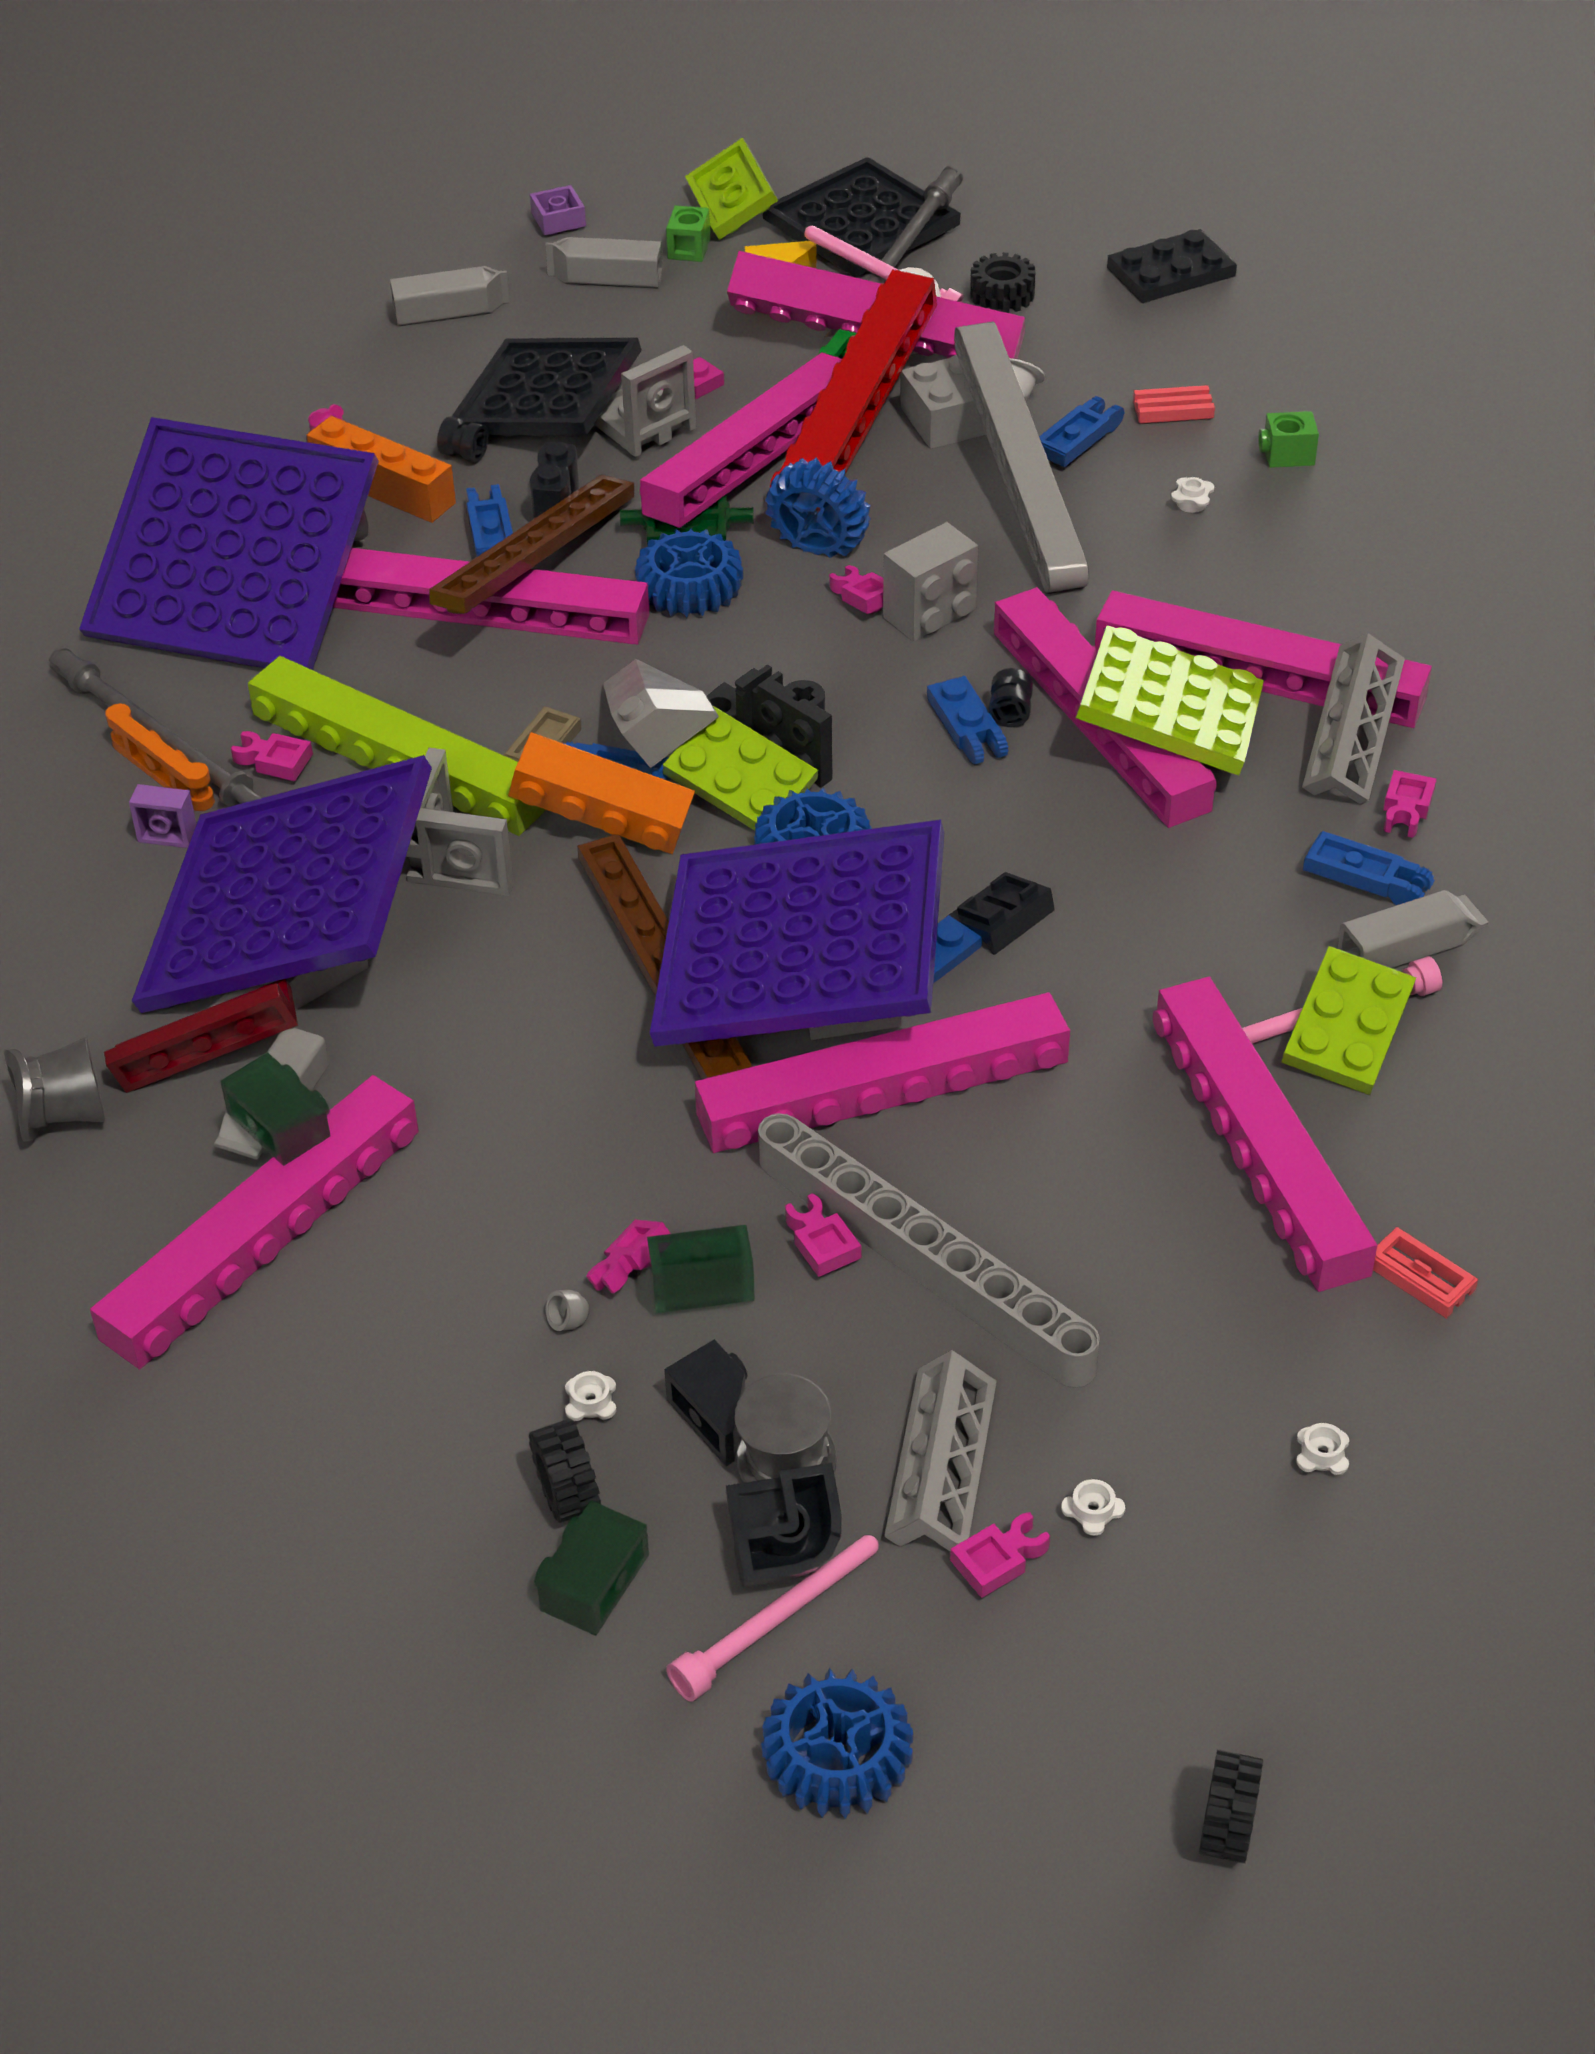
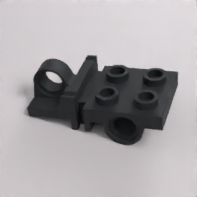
(786, 715)

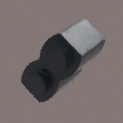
(554, 477)

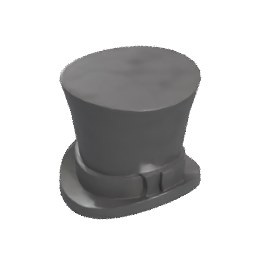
(54, 1087)
(782, 1427)

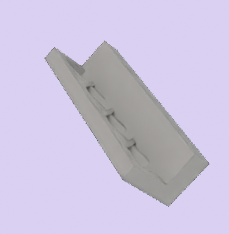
(1345, 711)
(931, 1443)

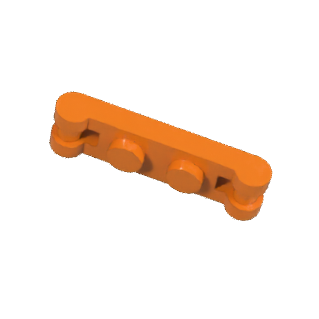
(158, 759)

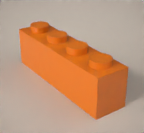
(402, 476)
(601, 793)

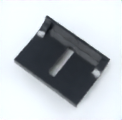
(1005, 910)

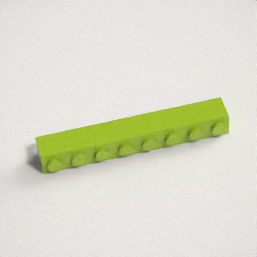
(382, 735)

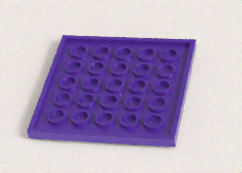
(229, 545)
(285, 885)
(801, 934)

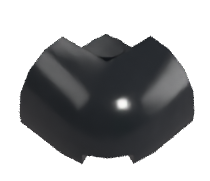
(784, 1524)

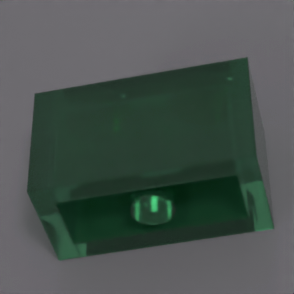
(276, 1108)
(701, 1268)
(592, 1567)

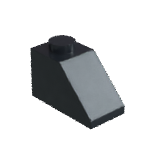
(706, 1393)

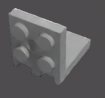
(643, 410)
(442, 831)

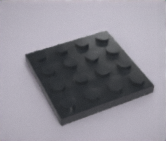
(861, 207)
(548, 385)

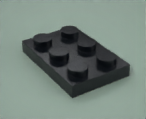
(1171, 265)

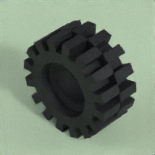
(1002, 282)
(564, 1469)
(1231, 1806)

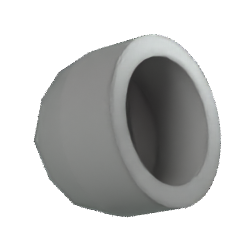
(566, 1310)

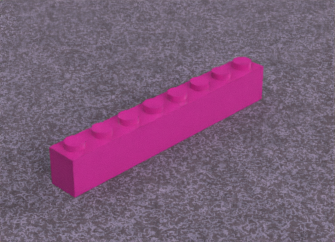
(839, 301)
(735, 447)
(532, 603)
(1286, 661)
(1061, 664)
(884, 1070)
(1265, 1135)
(252, 1225)

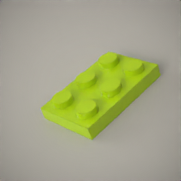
(731, 188)
(737, 769)
(1348, 1020)

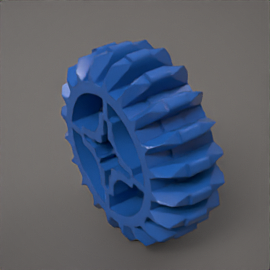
(810, 485)
(690, 572)
(809, 816)
(822, 1768)

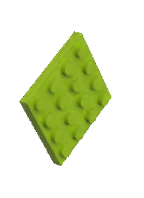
(1171, 699)

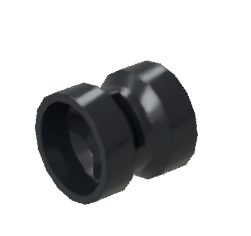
(458, 438)
(1010, 697)

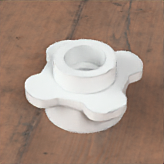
(1192, 494)
(590, 1385)
(1326, 1438)
(1096, 1494)

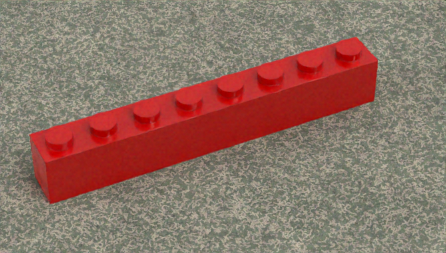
(866, 372)

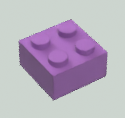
(557, 210)
(162, 815)

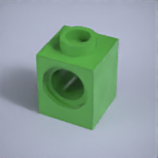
(688, 233)
(1289, 439)

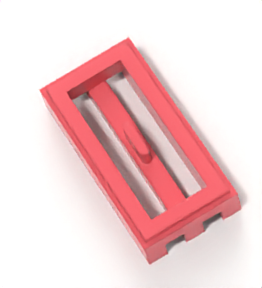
(1173, 404)
(1416, 1275)

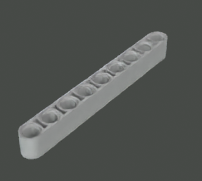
(1021, 458)
(931, 1251)

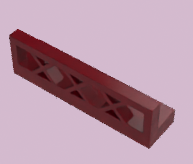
(202, 1036)

